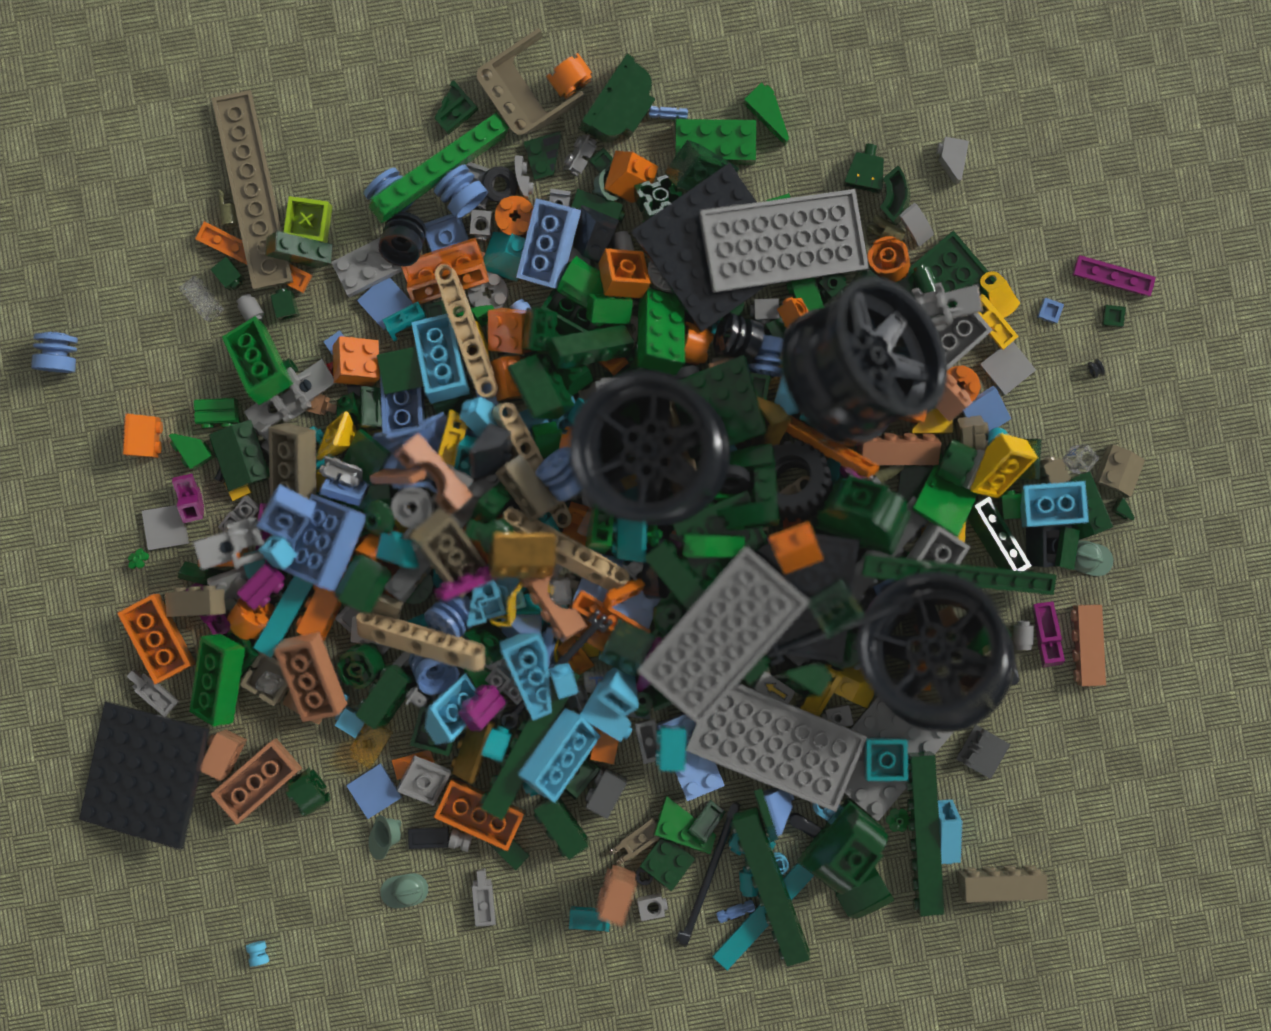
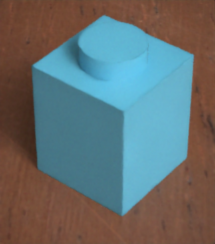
(278, 552)
(563, 680)
(349, 722)

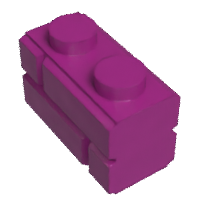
(261, 585)
(481, 707)

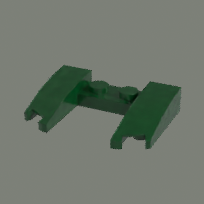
(765, 510)

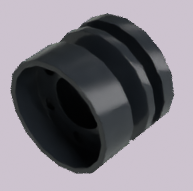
(402, 239)
(738, 337)

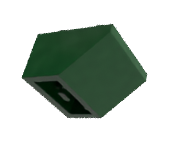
(538, 329)

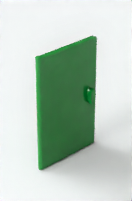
(945, 503)

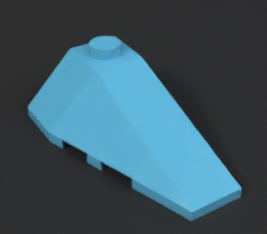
(529, 666)

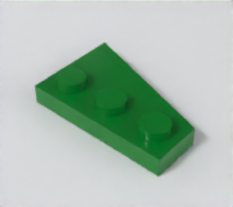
(674, 824)

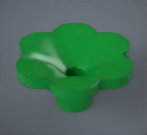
(893, 818)

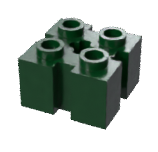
(656, 196)

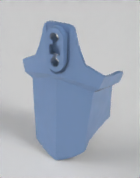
(430, 430)

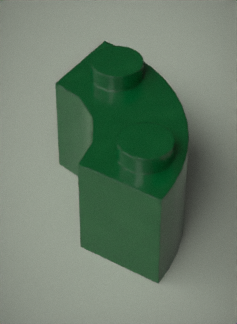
(897, 195)

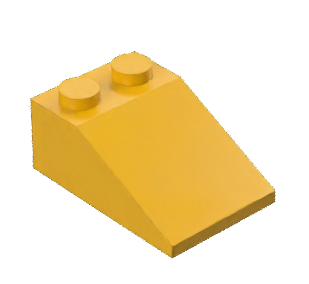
(1002, 465)

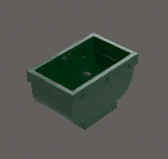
(620, 103)
(864, 513)
(845, 849)

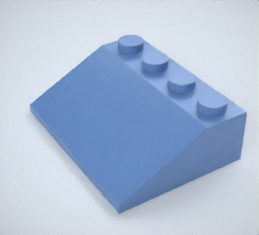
(326, 543)

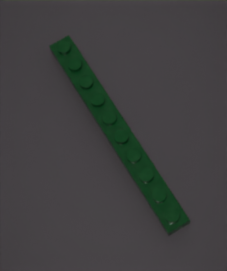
(981, 576)

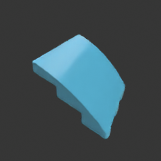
(492, 598)

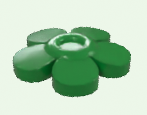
(652, 535)
(137, 559)

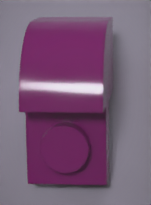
(190, 499)

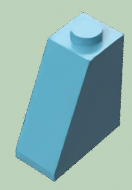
(478, 414)
(618, 692)
(605, 718)
(950, 832)

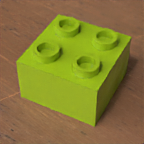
(308, 218)

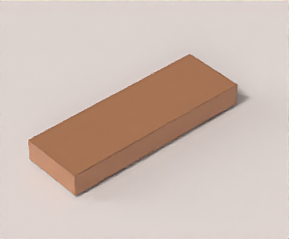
(398, 476)

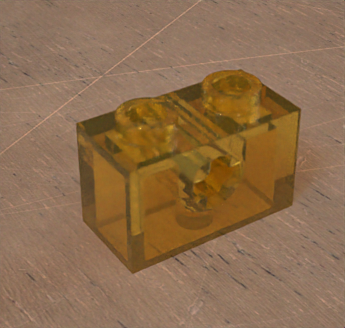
(369, 755)

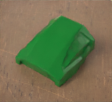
(580, 281)

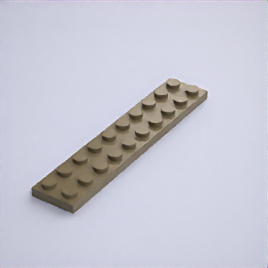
(250, 186)

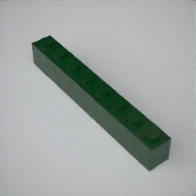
(689, 589)
(509, 782)
(925, 834)
(771, 886)

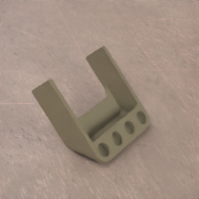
(512, 94)

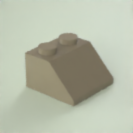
(1119, 470)

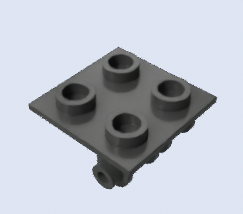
(983, 751)

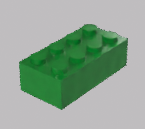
(727, 138)
(661, 332)
(257, 360)
(217, 679)

